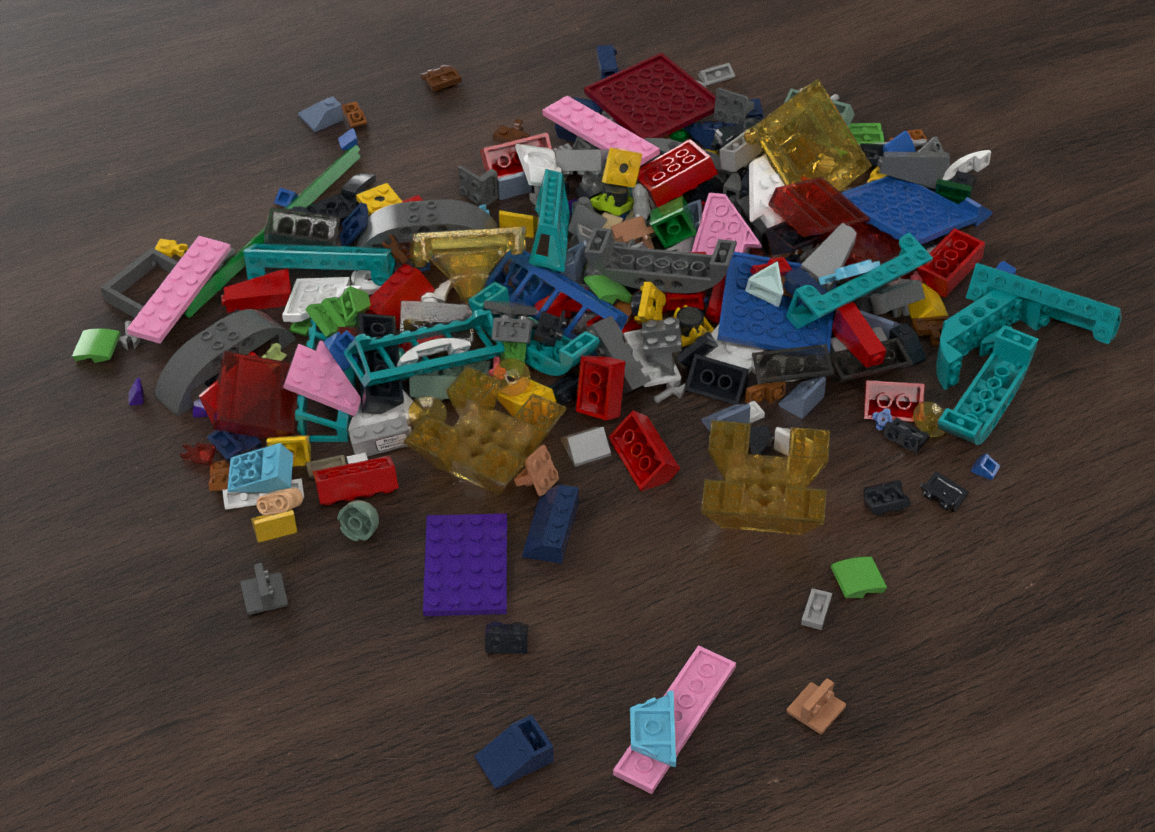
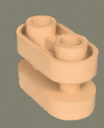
(279, 501)

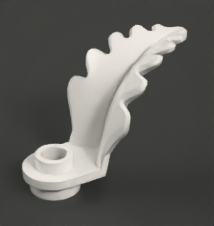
(439, 295)

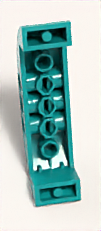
(542, 357)
(992, 388)

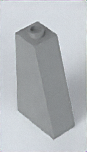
(830, 254)

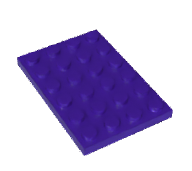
(465, 565)

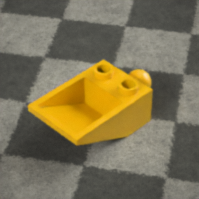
(514, 403)

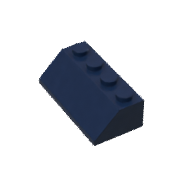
(552, 524)

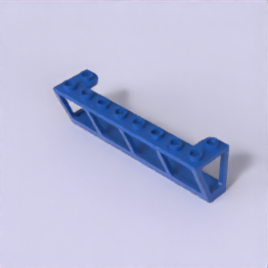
(561, 284)

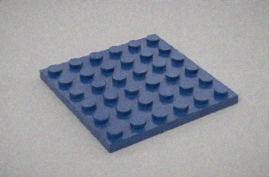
(907, 208)
(758, 323)

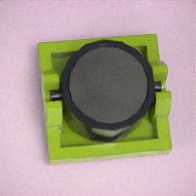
(613, 199)

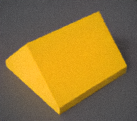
(510, 219)
(929, 307)
(274, 525)

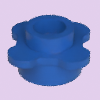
(878, 416)

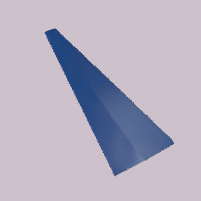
(535, 289)

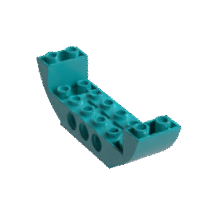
(975, 322)

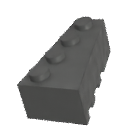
(613, 346)

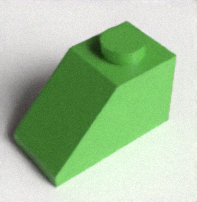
(354, 302)

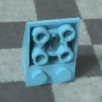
(261, 470)

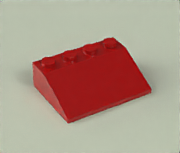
(676, 172)

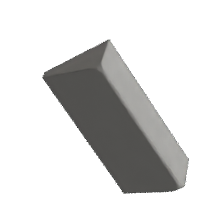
(716, 74)

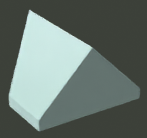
(767, 284)

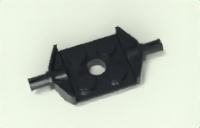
(341, 204)

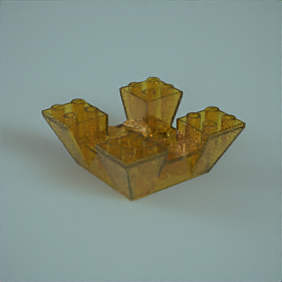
(484, 443)
(764, 489)

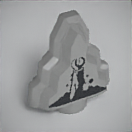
(642, 203)

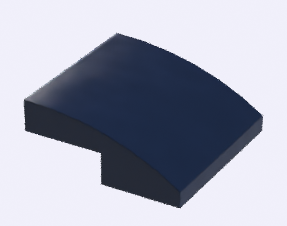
(354, 224)
(231, 444)

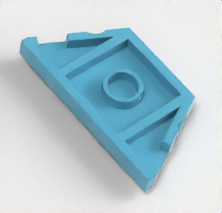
(849, 271)
(654, 729)

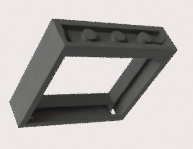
(114, 288)

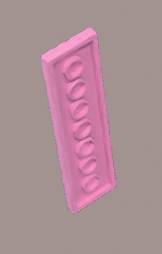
(597, 128)
(179, 289)
(693, 695)

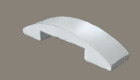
(972, 161)
(451, 345)

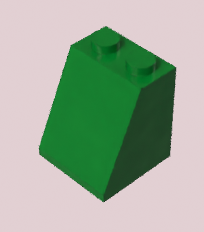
(673, 222)

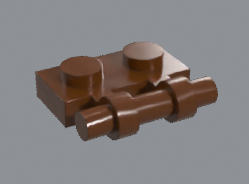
(441, 77)

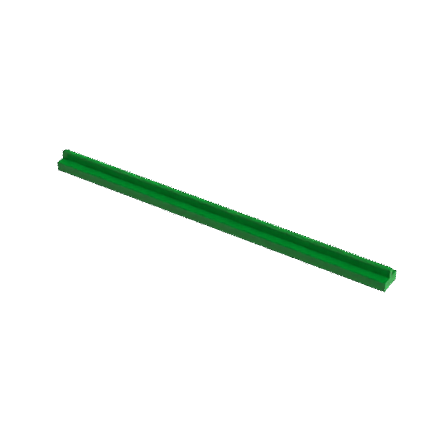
(306, 198)

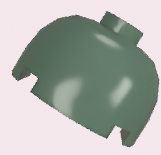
(358, 520)

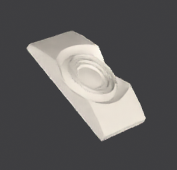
(535, 161)
(635, 340)

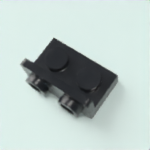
(702, 346)

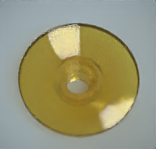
(516, 369)
(426, 406)
(927, 416)

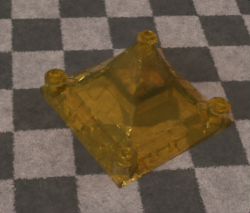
(809, 140)
(466, 254)

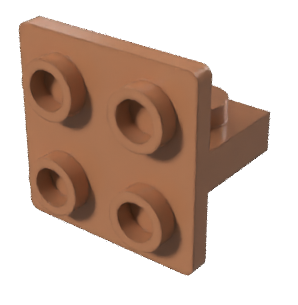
(633, 229)
(538, 471)
(817, 706)

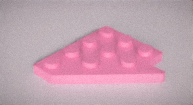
(722, 222)
(321, 379)

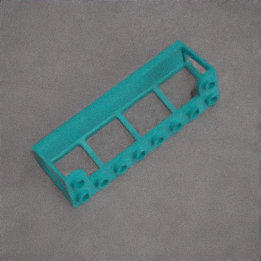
(553, 220)
(320, 257)
(910, 258)
(1067, 306)
(365, 343)
(343, 419)

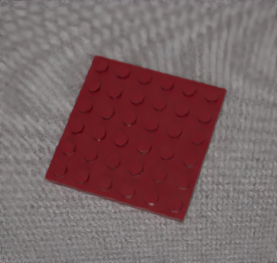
(652, 97)

